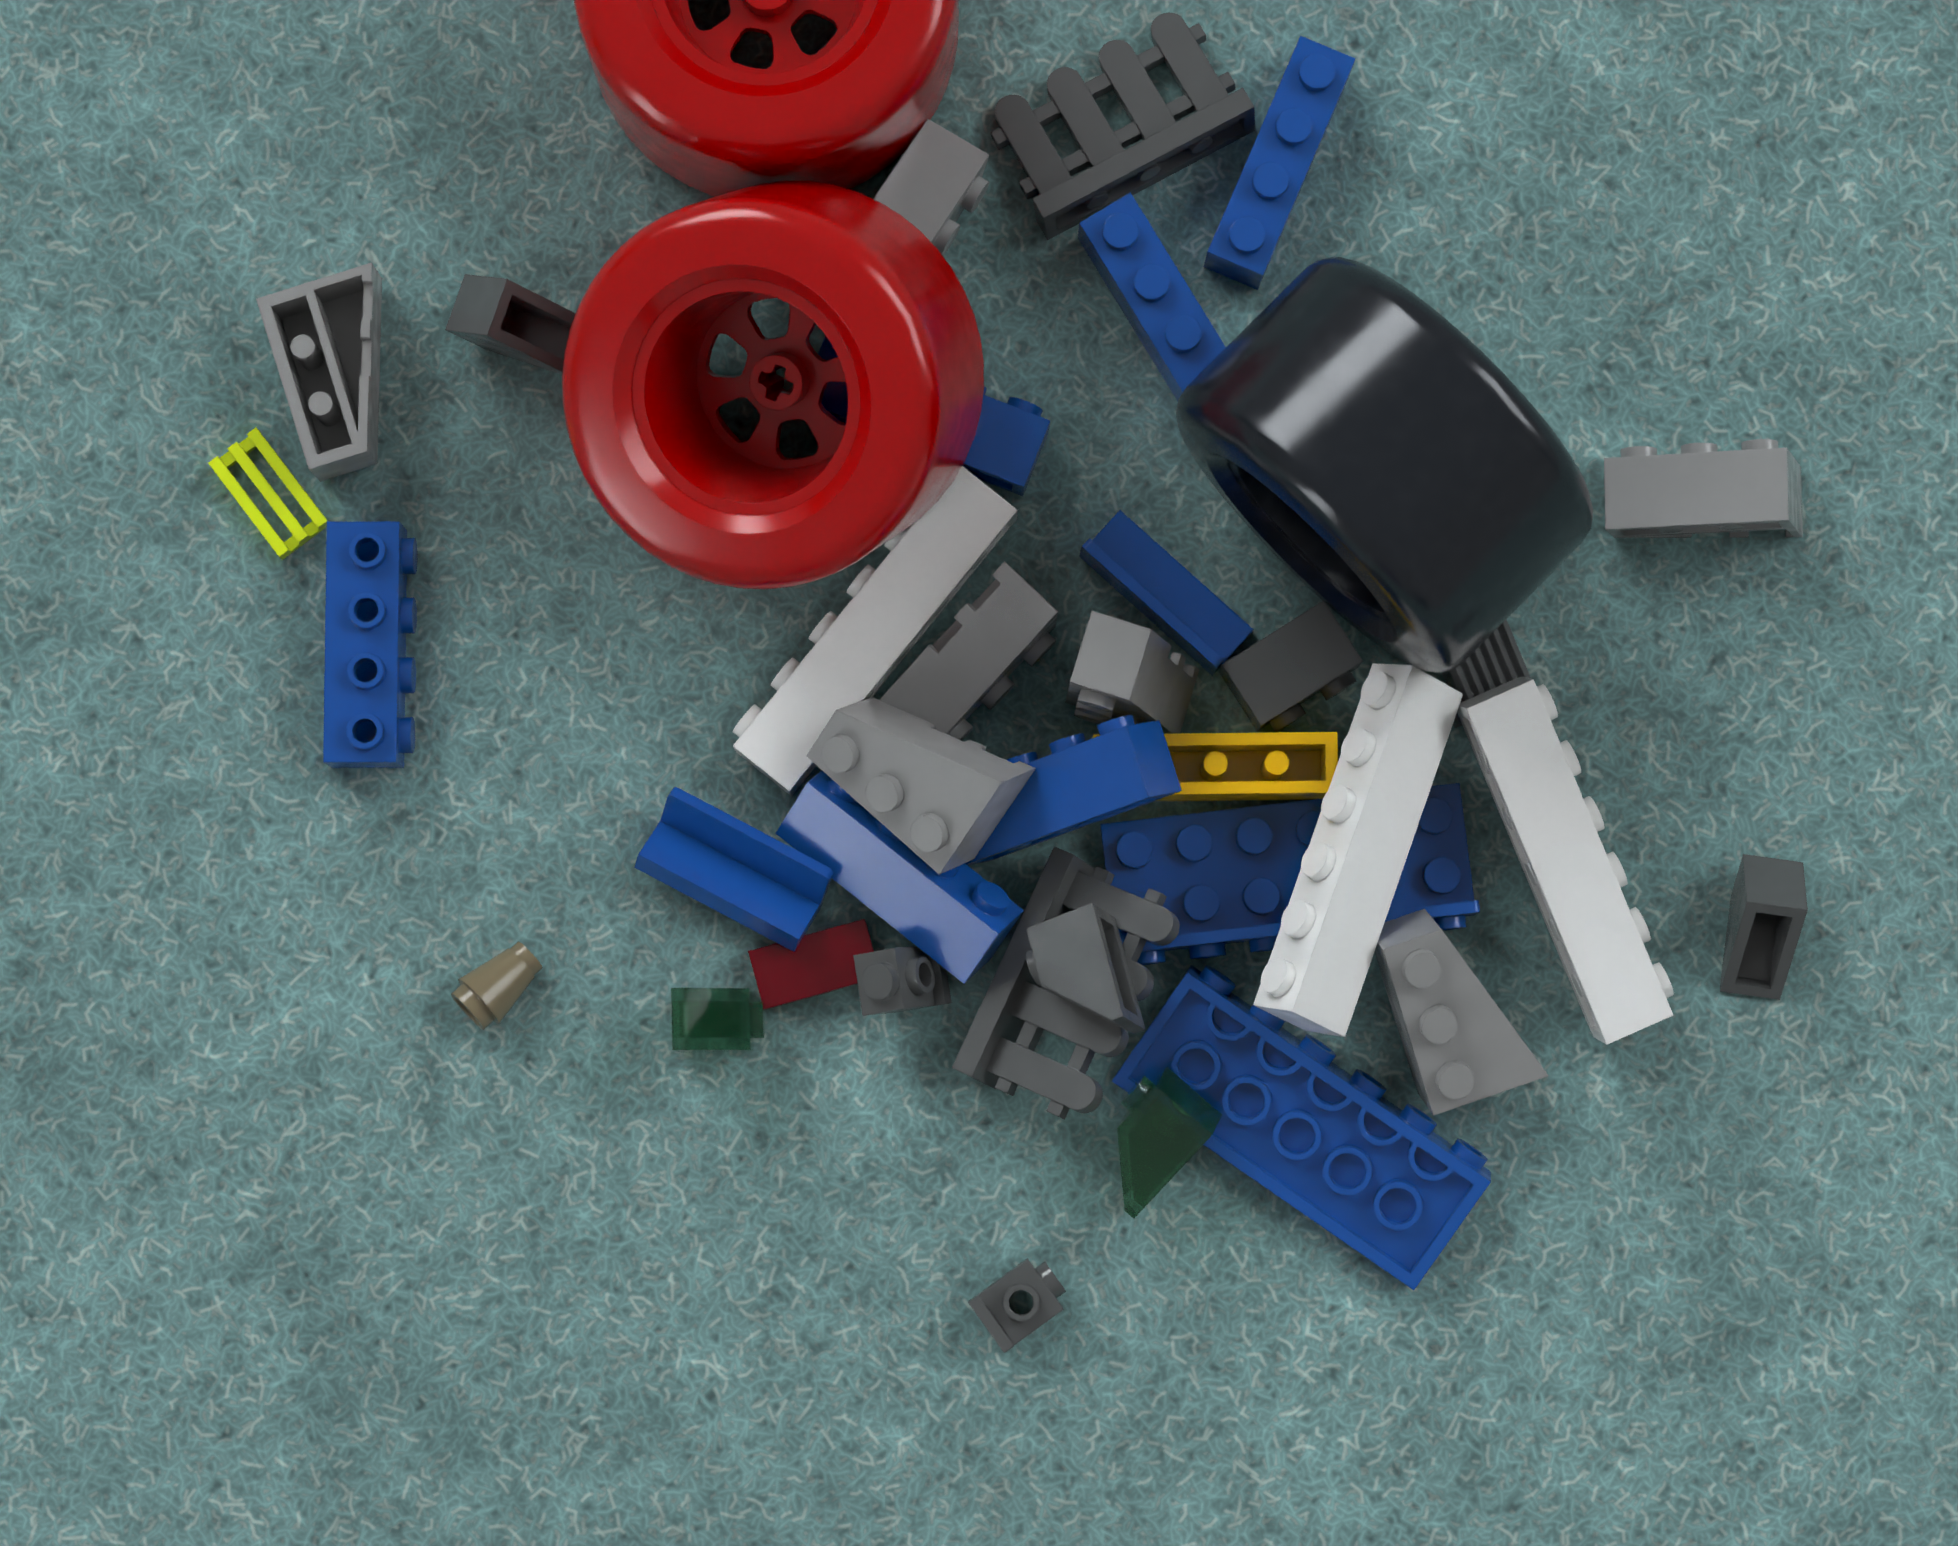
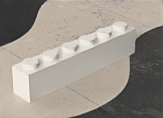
(875, 629)
(1358, 849)
(1565, 858)

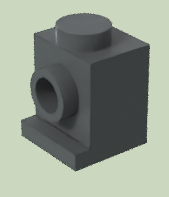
(900, 981)
(994, 1309)

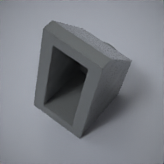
(511, 321)
(1763, 926)
(1085, 964)

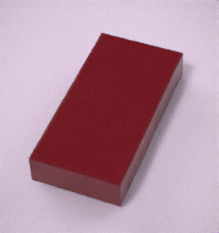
(817, 966)

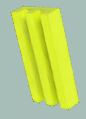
(238, 453)

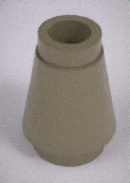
(496, 985)

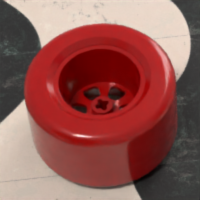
(802, 118)
(650, 405)

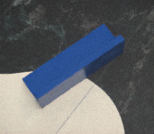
(1165, 592)
(735, 869)

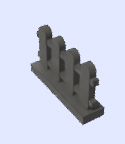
(1165, 143)
(1018, 1009)

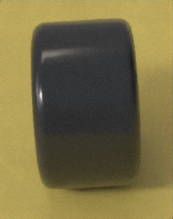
(1386, 462)

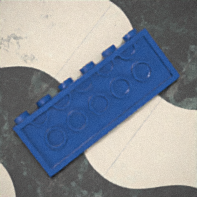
(1237, 869)
(1312, 1127)

